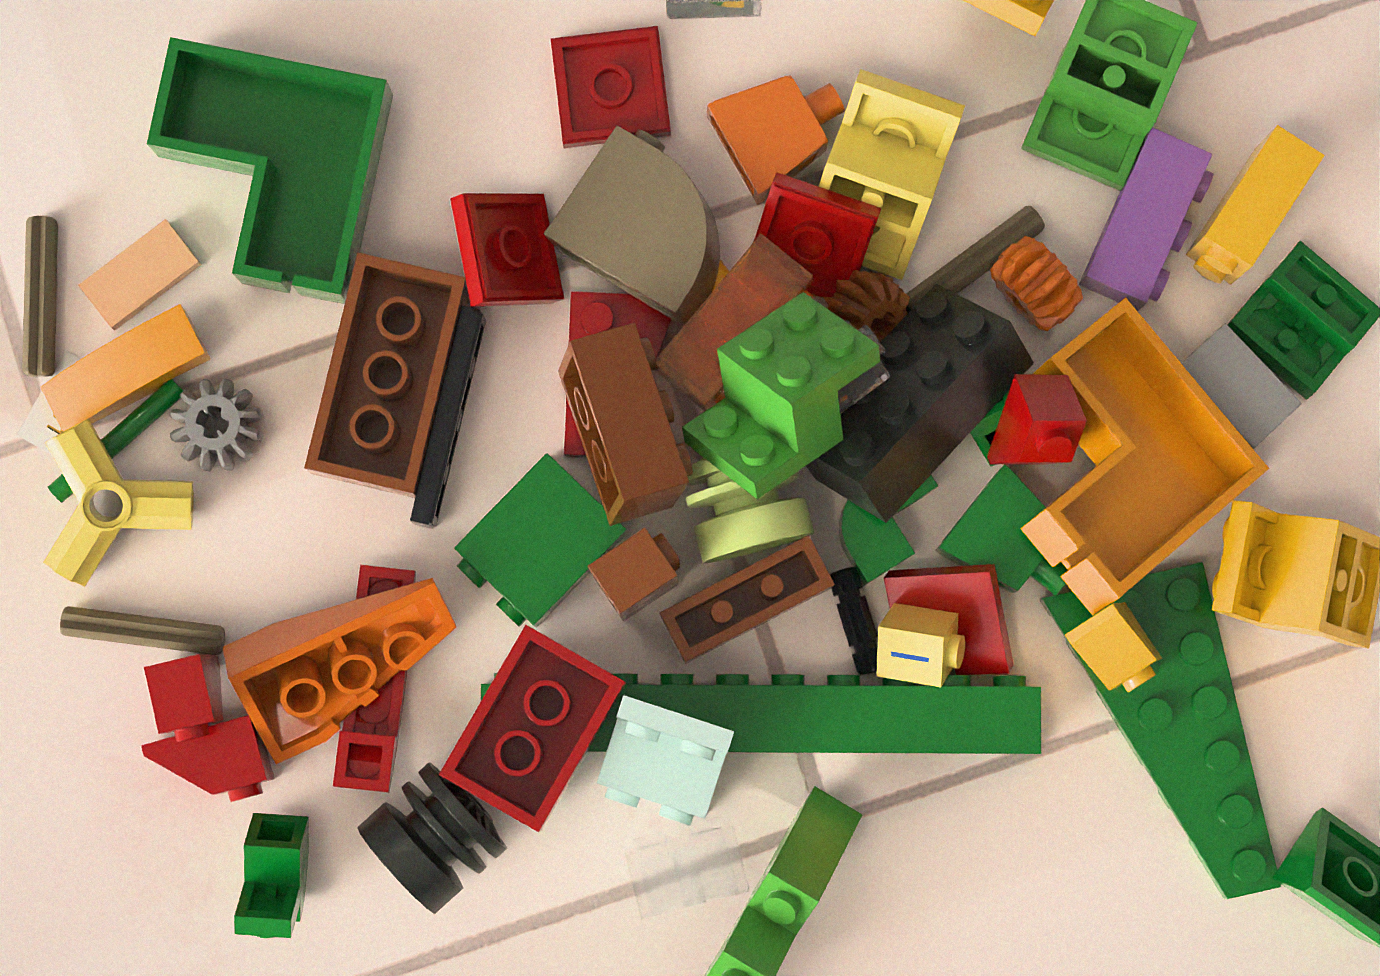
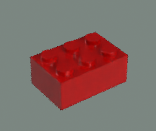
(532, 728)

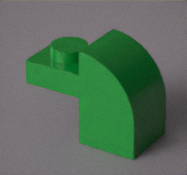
(873, 544)
(273, 876)

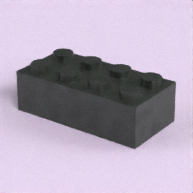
(946, 374)

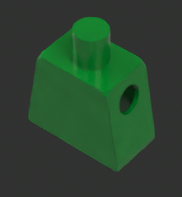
(992, 535)

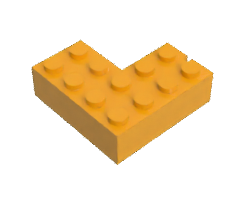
(1158, 454)

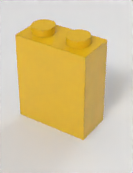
(1254, 206)

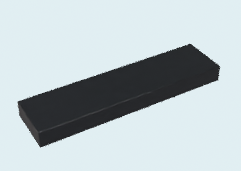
(448, 418)

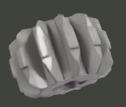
(201, 439)

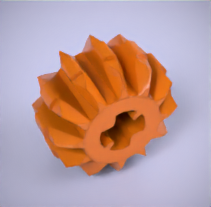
(1036, 283)

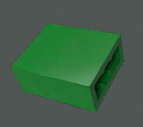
(538, 542)

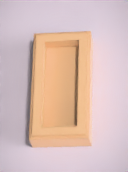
(139, 274)

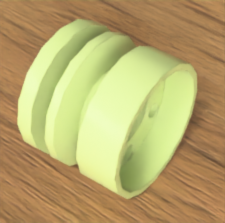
(741, 521)

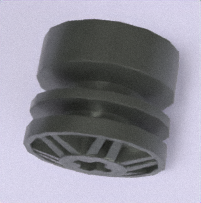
(432, 838)

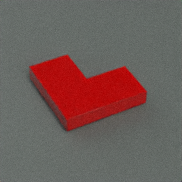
(971, 593)

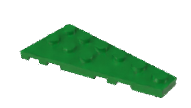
(1188, 726)

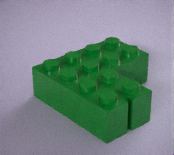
(305, 139)

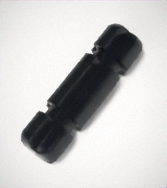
(856, 619)

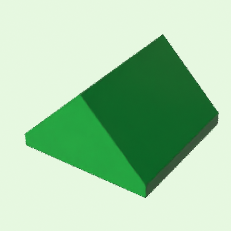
(1336, 874)

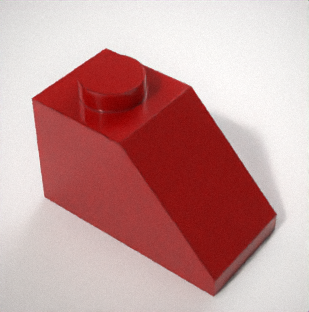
(1038, 422)
(186, 695)
(224, 762)

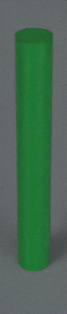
(128, 429)

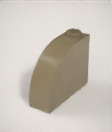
(641, 226)

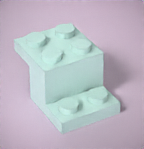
(663, 760)

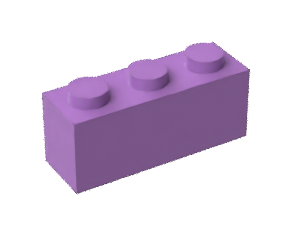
(1148, 220)

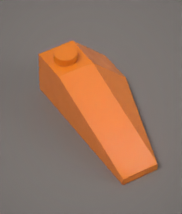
(322, 665)

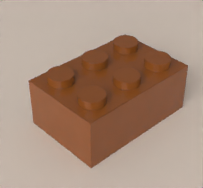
(624, 423)

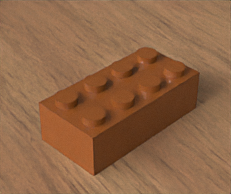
(386, 375)

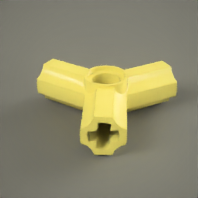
(89, 533)

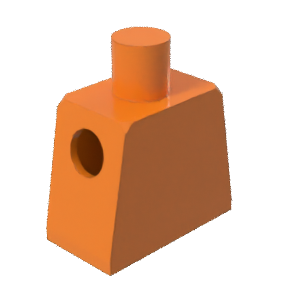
(773, 130)

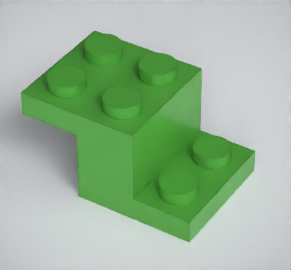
(1109, 88)
(780, 394)

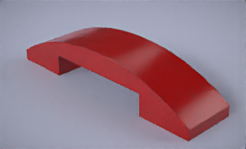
(372, 732)

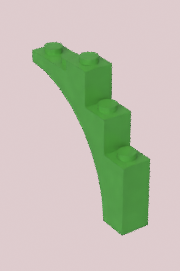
(788, 888)

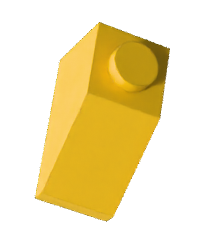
(1115, 647)

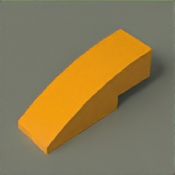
(126, 369)

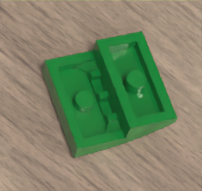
(1304, 320)

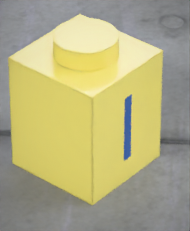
(919, 645)

